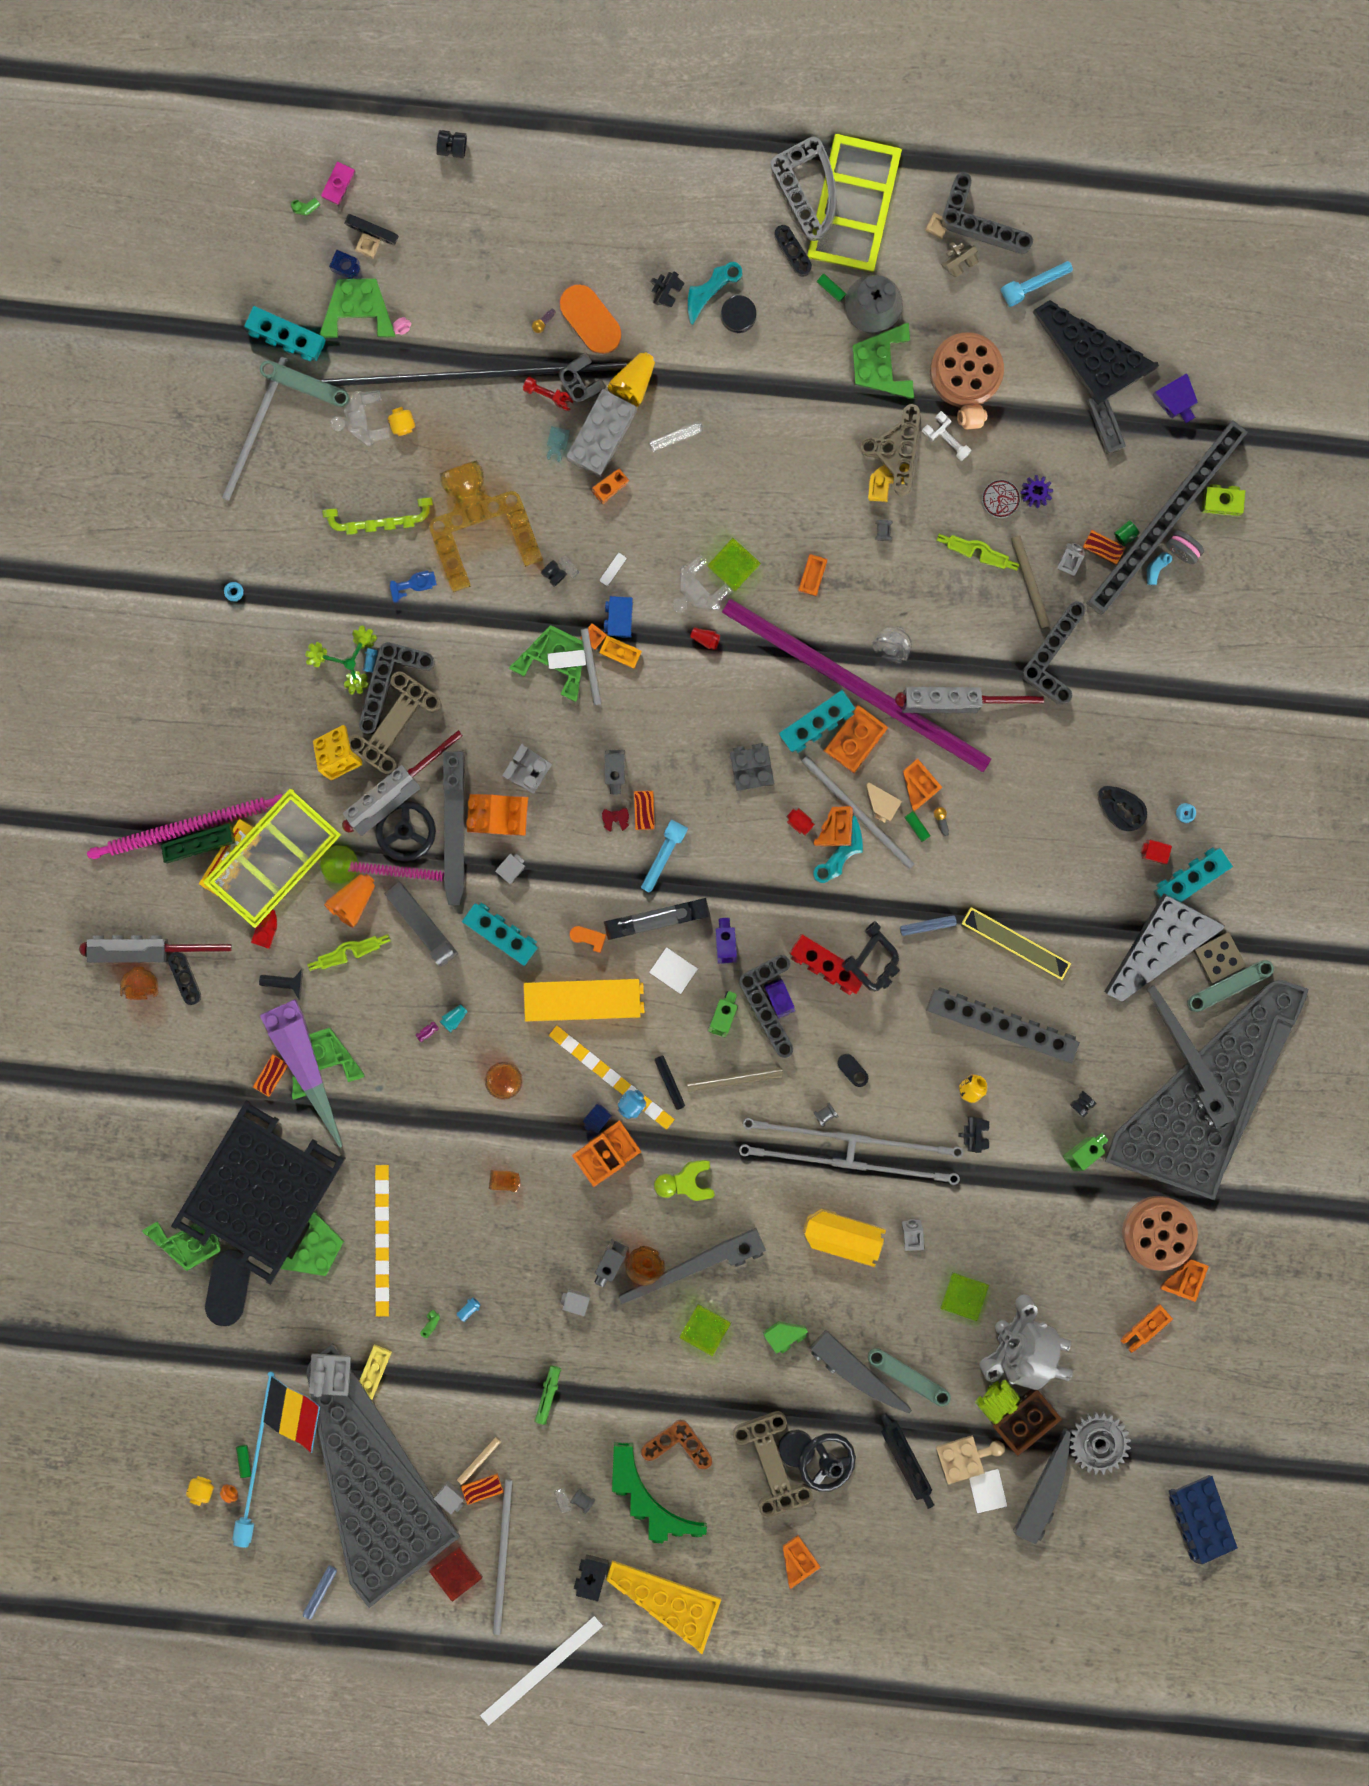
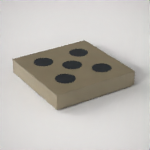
(1220, 957)

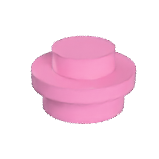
(401, 326)

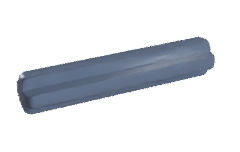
(928, 925)
(319, 1592)

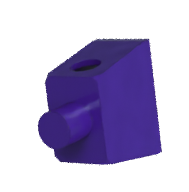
(1177, 398)
(725, 949)
(779, 998)

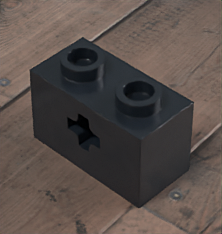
(591, 1589)

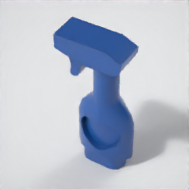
(418, 582)

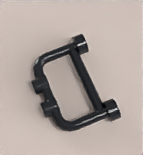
(890, 969)

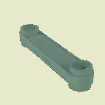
(304, 383)
(1230, 986)
(909, 1377)

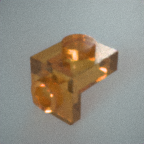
(504, 1180)

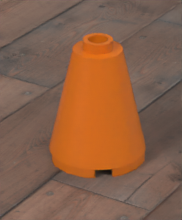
(351, 900)

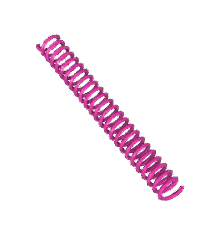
(395, 871)

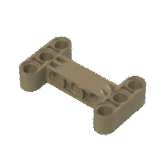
(394, 722)
(772, 1464)

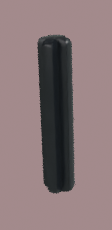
(669, 1082)

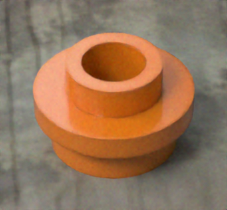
(229, 1493)

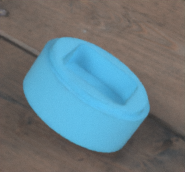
(1186, 813)

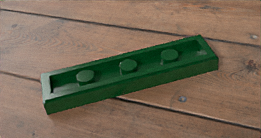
(197, 843)

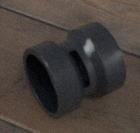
(553, 573)
(1083, 1104)

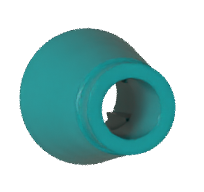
(453, 1018)

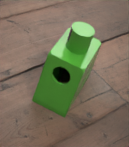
(721, 1022)
(1080, 1157)

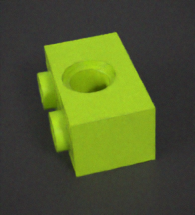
(1212, 503)

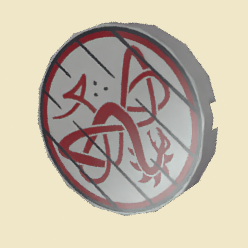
(1000, 499)

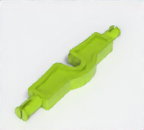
(987, 555)
(339, 955)

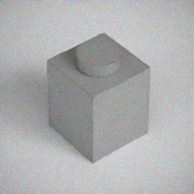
(511, 868)
(575, 1302)
(450, 1498)

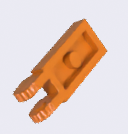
(1147, 1327)

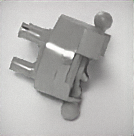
(1026, 1350)

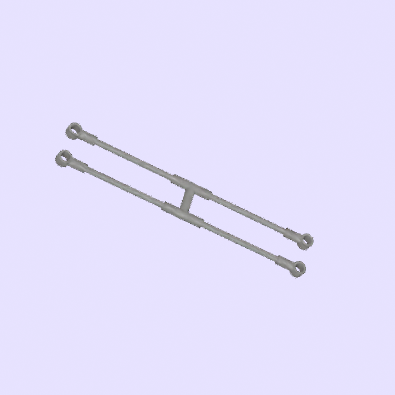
(849, 1162)

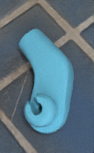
(1155, 567)

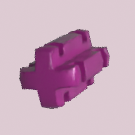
(427, 1031)

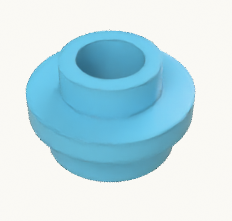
(227, 591)

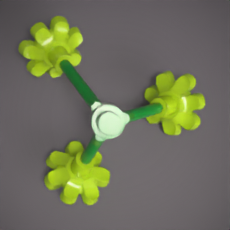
(355, 679)

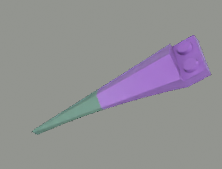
(291, 1037)

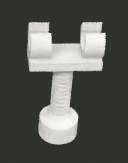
(962, 451)

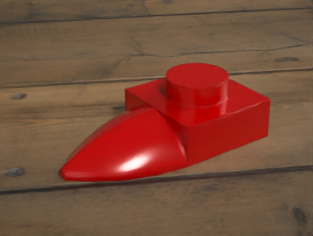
(266, 931)

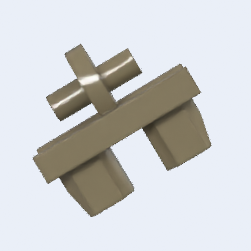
(967, 254)

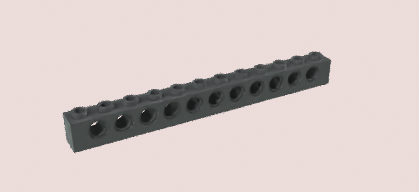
(1166, 517)

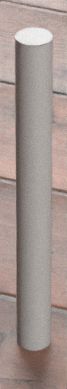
(590, 666)

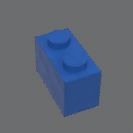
(620, 616)

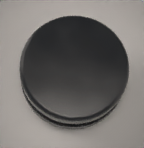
(738, 314)
(792, 1446)

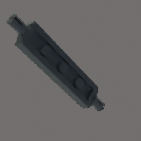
(906, 1461)

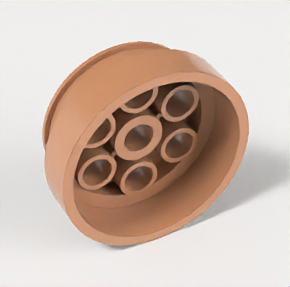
(965, 394)
(1134, 1231)

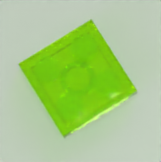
(733, 564)
(964, 1296)
(705, 1329)

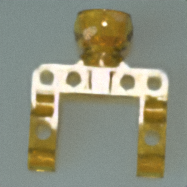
(472, 504)

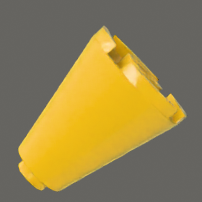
(633, 379)

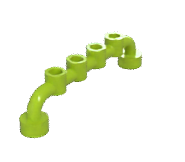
(387, 523)

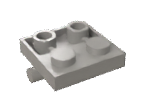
(329, 1375)

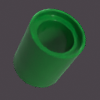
(1126, 533)

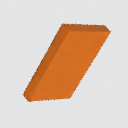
(855, 739)

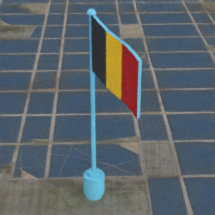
(290, 1416)

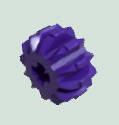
(1044, 494)

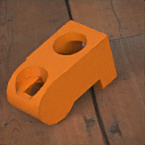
(609, 486)
(581, 934)

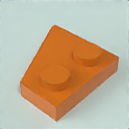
(920, 784)
(837, 828)
(1186, 1280)
(798, 1561)

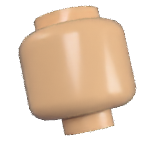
(972, 416)

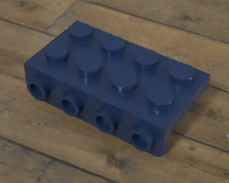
(1202, 1520)

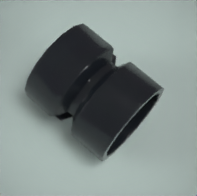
(458, 145)

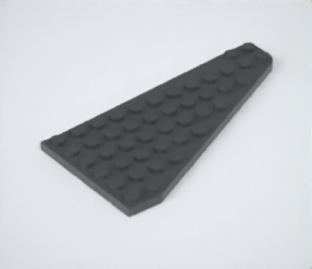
(1169, 1132)
(378, 1497)

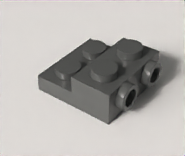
(751, 767)

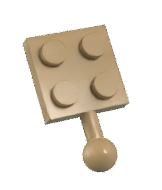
(962, 1459)

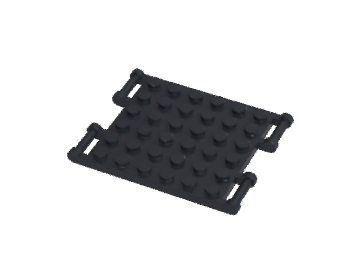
(258, 1192)

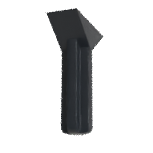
(283, 982)

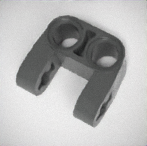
(569, 386)

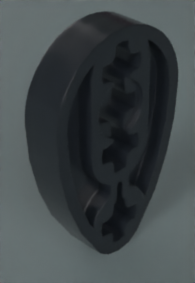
(1117, 817)

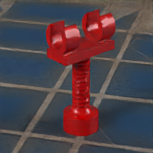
(558, 397)

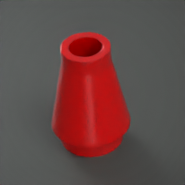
(706, 637)

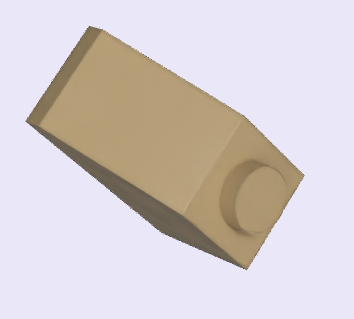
(882, 803)

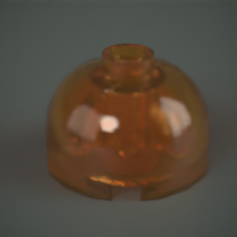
(138, 984)
(503, 1080)
(644, 1266)

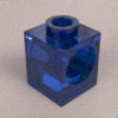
(337, 261)
(596, 1118)

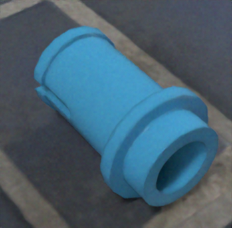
(370, 660)
(468, 1309)

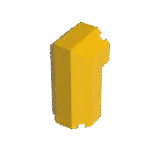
(844, 1236)

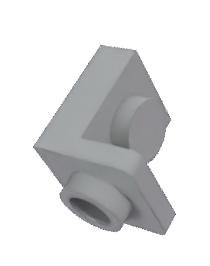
(1071, 558)
(913, 1235)

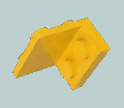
(334, 754)

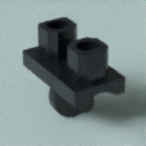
(671, 281)
(973, 1134)

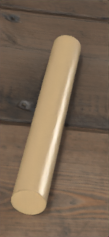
(478, 1461)

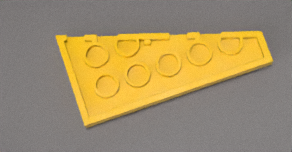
(676, 1606)

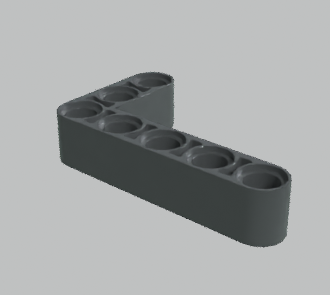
(979, 223)
(1050, 652)
(385, 680)
(423, 926)
(764, 1004)

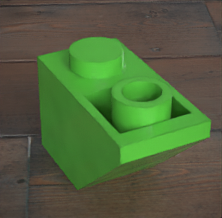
(783, 1334)

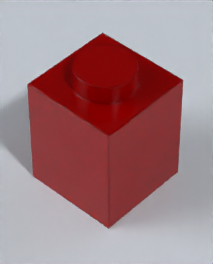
(1156, 851)

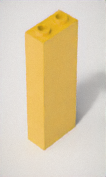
(583, 999)

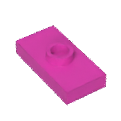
(338, 183)

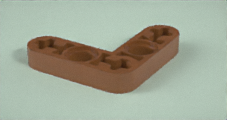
(677, 1437)

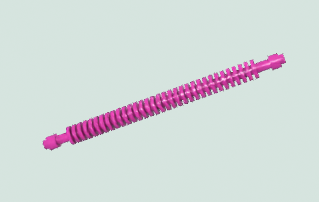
(180, 828)

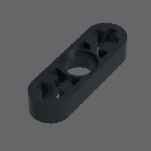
(371, 229)
(805, 260)
(183, 963)

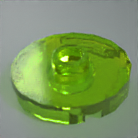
(329, 861)

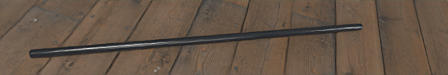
(469, 374)

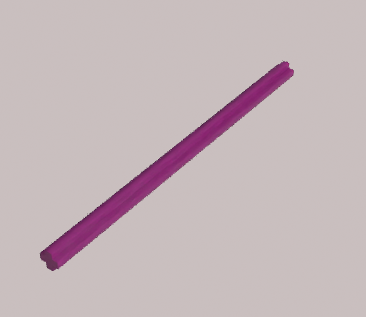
(855, 684)

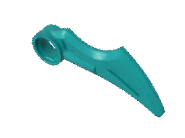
(700, 295)
(842, 853)

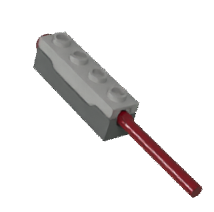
(953, 699)
(389, 793)
(139, 949)

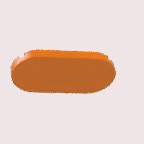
(590, 319)

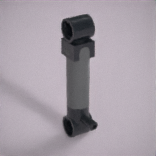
(657, 919)

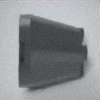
(870, 314)

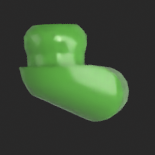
(303, 208)
(431, 1325)

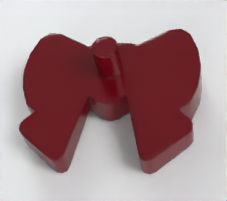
(610, 816)

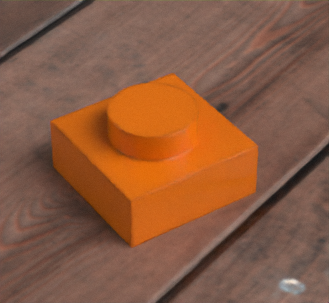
(596, 636)

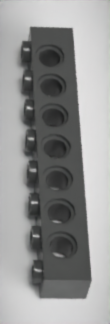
(1066, 1052)

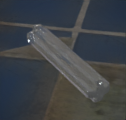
(675, 436)

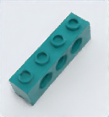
(260, 317)
(839, 700)
(1219, 863)
(473, 920)

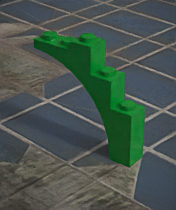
(661, 1521)

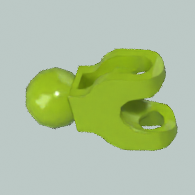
(684, 1182)

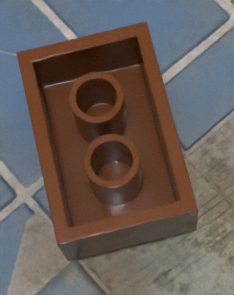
(1027, 1422)

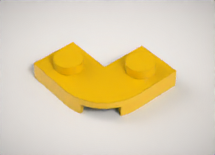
(880, 483)

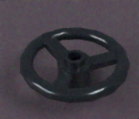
(427, 843)
(828, 1463)

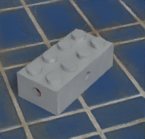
(601, 433)

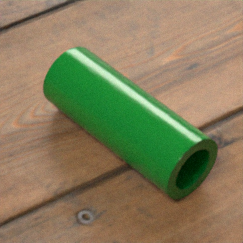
(832, 288)
(917, 826)
(243, 1461)

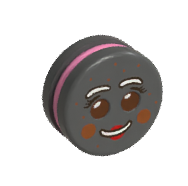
(1185, 547)

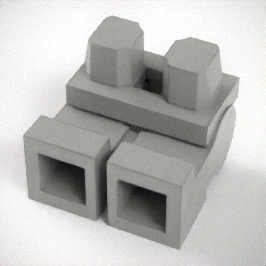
(526, 763)

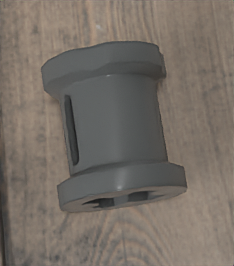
(883, 530)
(826, 1114)
(582, 1501)

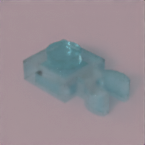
(557, 440)

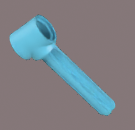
(1014, 292)
(674, 834)

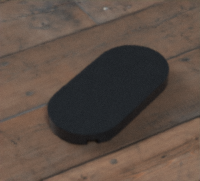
(227, 1289)

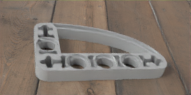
(804, 204)

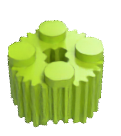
(998, 1401)

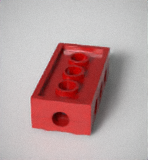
(805, 944)

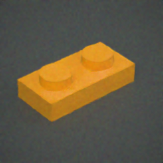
(620, 652)

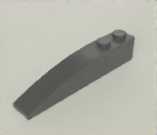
(854, 1371)
(1045, 1493)

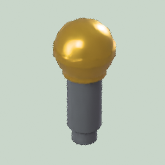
(940, 814)

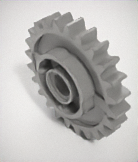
(1099, 1457)

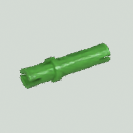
(550, 1386)

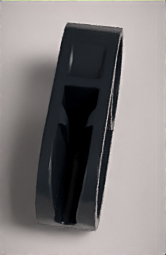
(850, 1067)

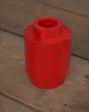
(800, 821)

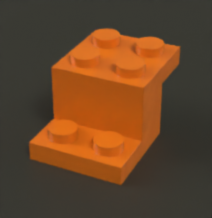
(497, 814)
(606, 1153)

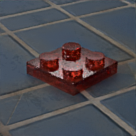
(455, 1574)

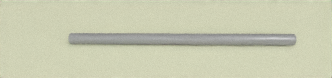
(251, 436)
(872, 827)
(502, 1557)

